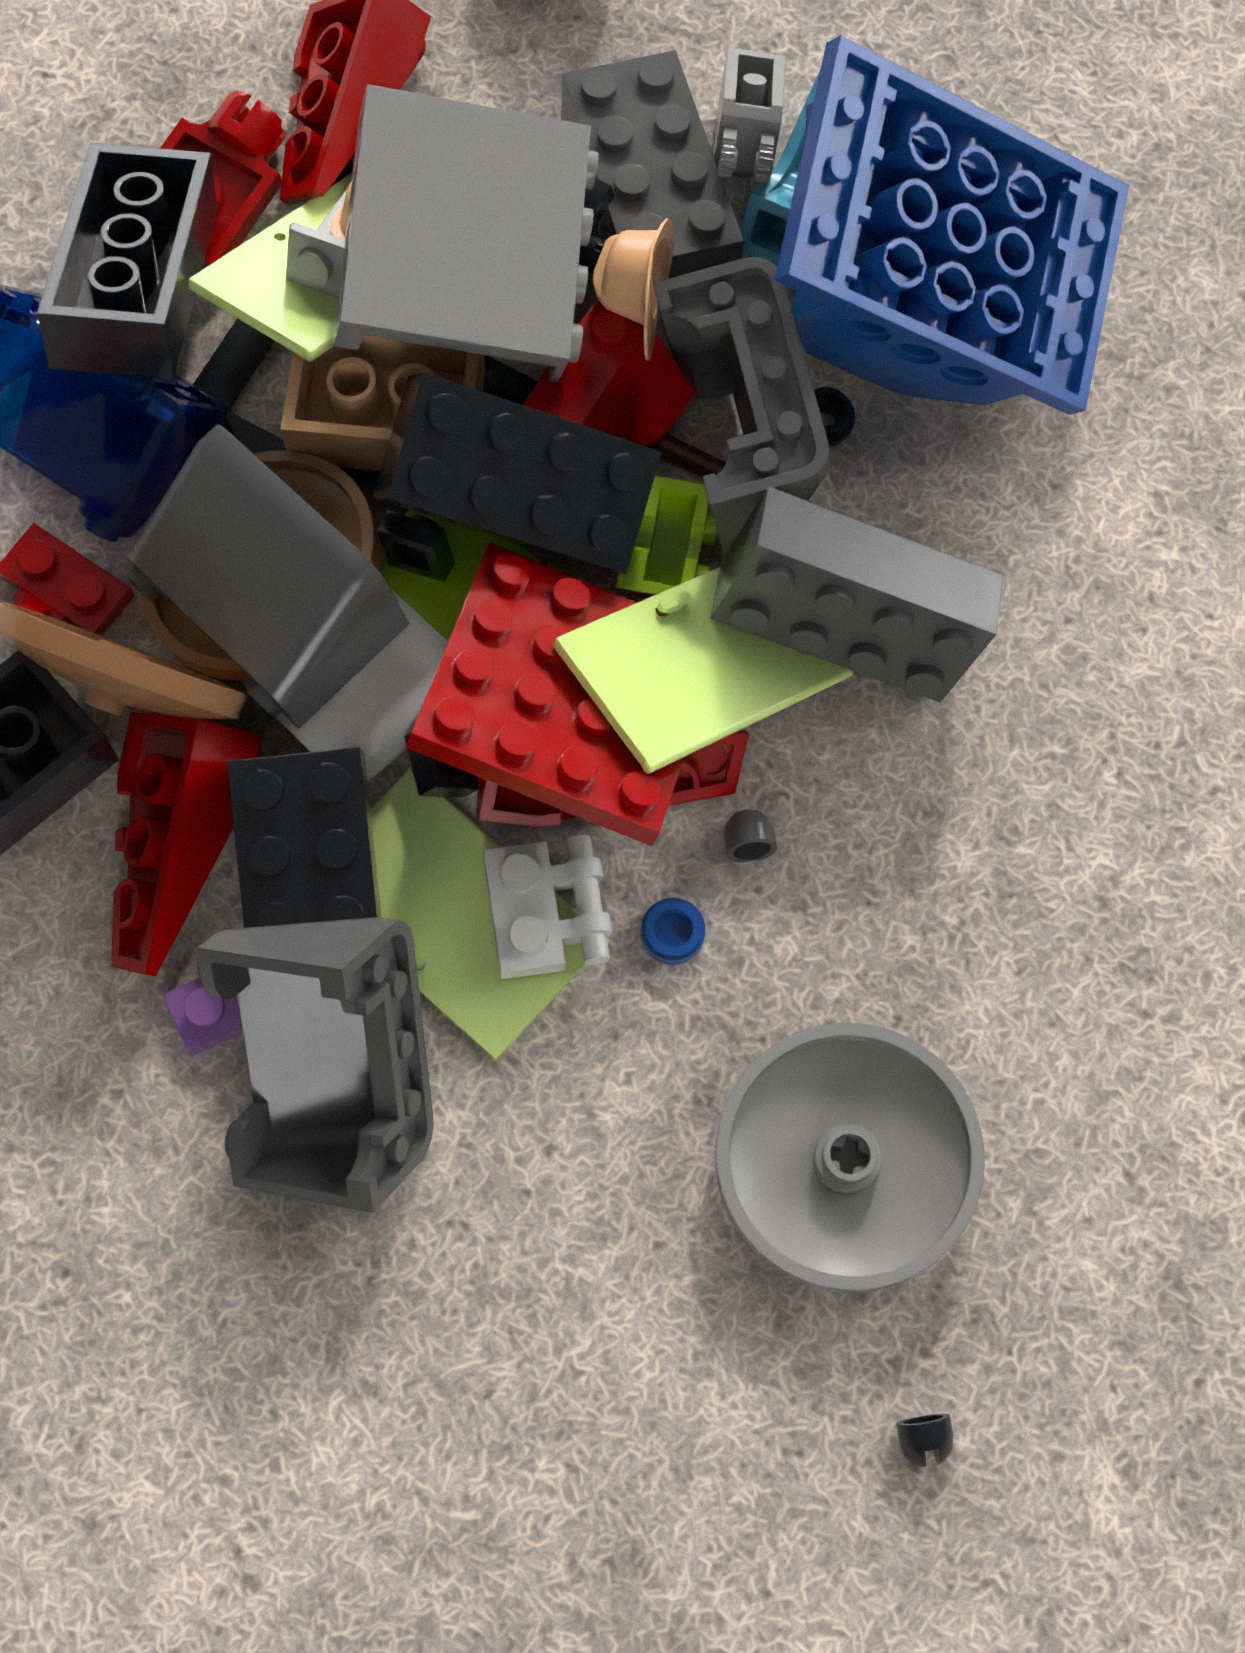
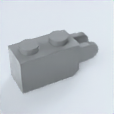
(749, 114)

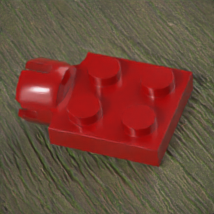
(240, 152)

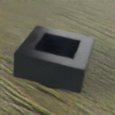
(416, 545)
(439, 778)

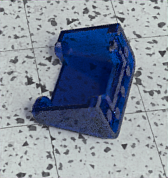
(95, 433)

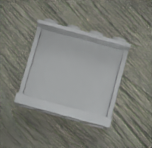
(466, 229)

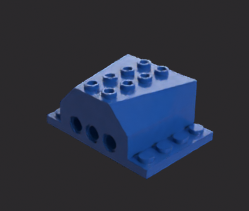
(944, 242)

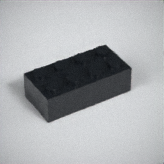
(126, 261)
(516, 473)
(45, 748)
(304, 838)

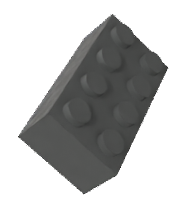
(654, 157)
(857, 596)

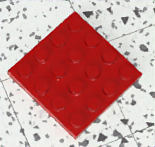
(518, 712)

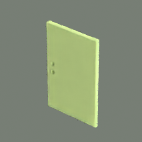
(255, 288)
(683, 676)
(438, 885)

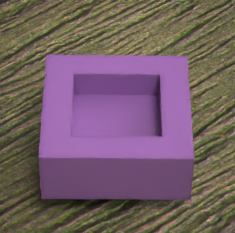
(202, 1018)

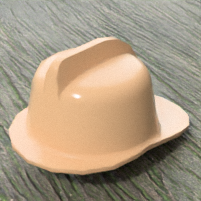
(627, 273)

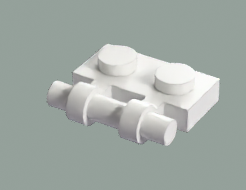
(526, 910)

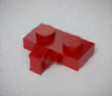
(63, 582)

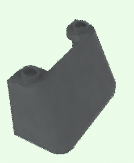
(740, 338)
(264, 578)
(328, 1057)

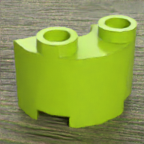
(670, 538)

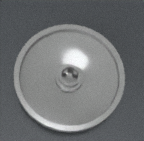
(849, 1157)

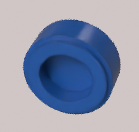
(672, 931)

